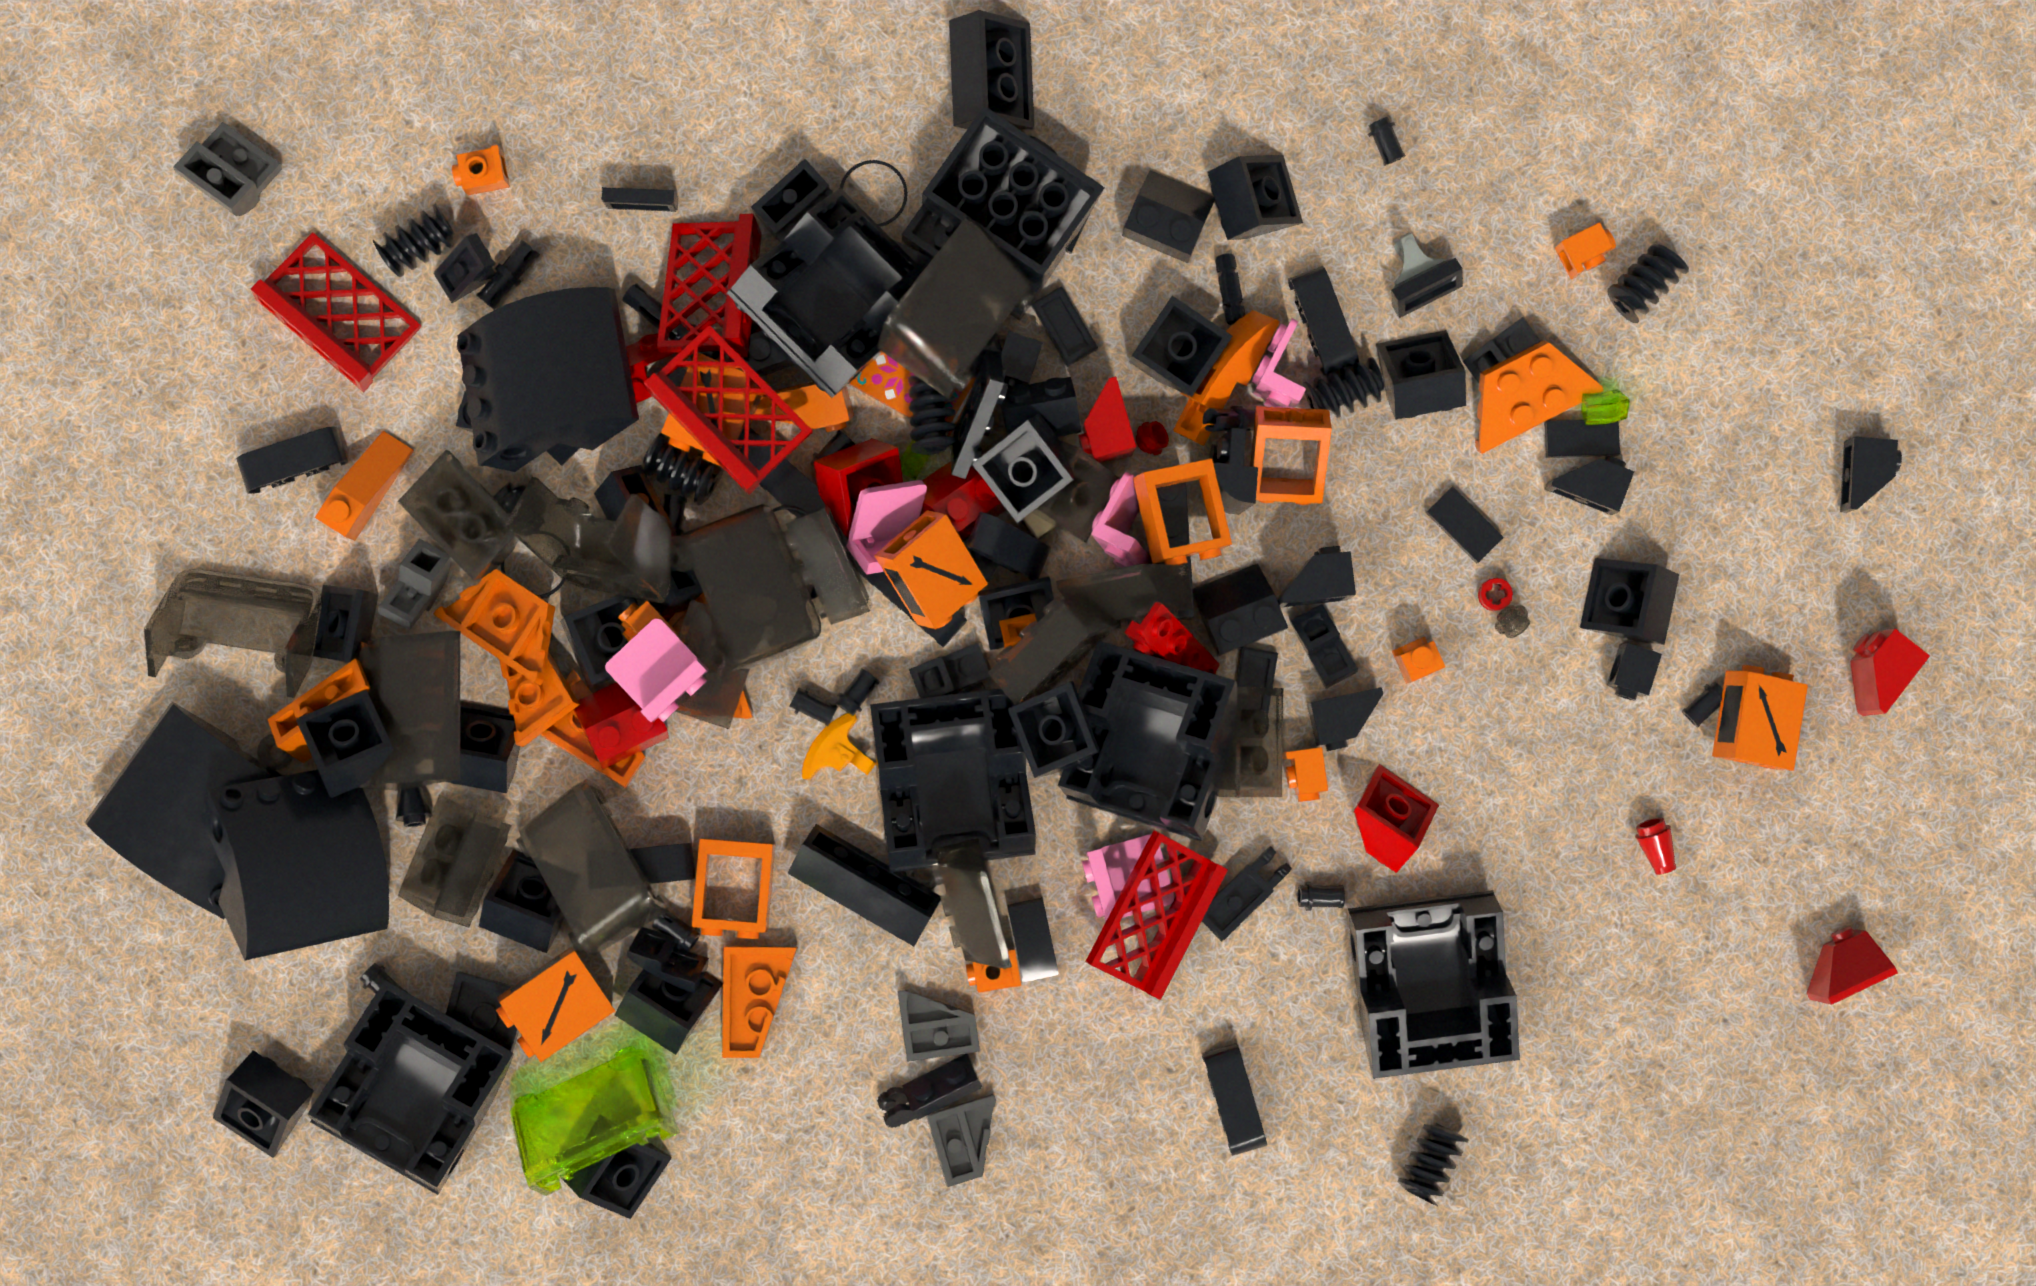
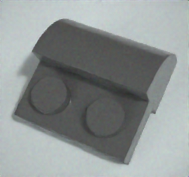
(228, 169)

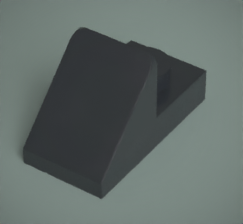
(465, 268)

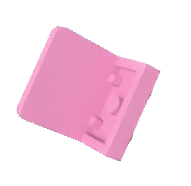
(1272, 386)
(880, 517)
(1113, 524)
(657, 670)
(1110, 870)

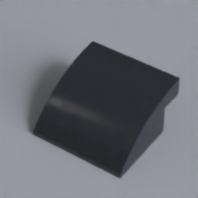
(1013, 190)

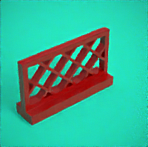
(744, 251)
(314, 333)
(705, 432)
(1175, 925)

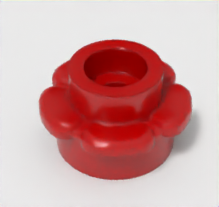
(1152, 437)

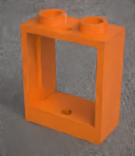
(1298, 425)
(1152, 518)
(715, 926)

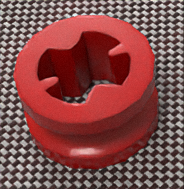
(1503, 602)

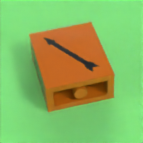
(710, 404)
(931, 570)
(1760, 718)
(554, 1005)

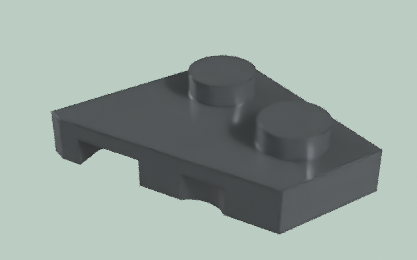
(935, 1028)
(962, 1138)

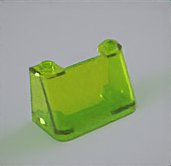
(590, 1119)

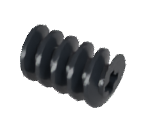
(416, 241)
(1644, 280)
(1346, 388)
(929, 418)
(681, 470)
(1432, 1162)

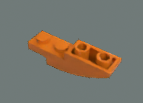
(1233, 366)

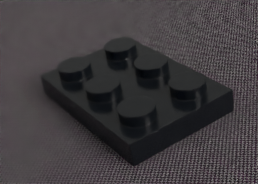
(977, 413)

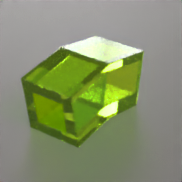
(1604, 407)
(912, 463)

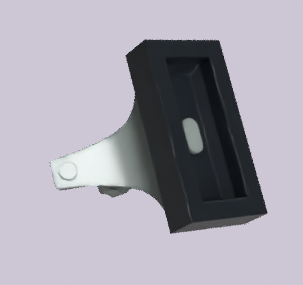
(1422, 277)

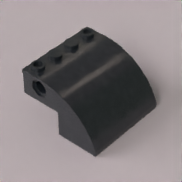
(828, 290)
(546, 376)
(1159, 740)
(950, 776)
(159, 801)
(296, 863)
(1433, 984)
(411, 1087)

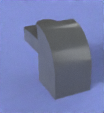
(418, 586)

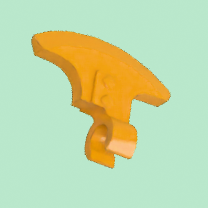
(834, 749)

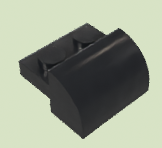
(791, 199)
(1235, 481)

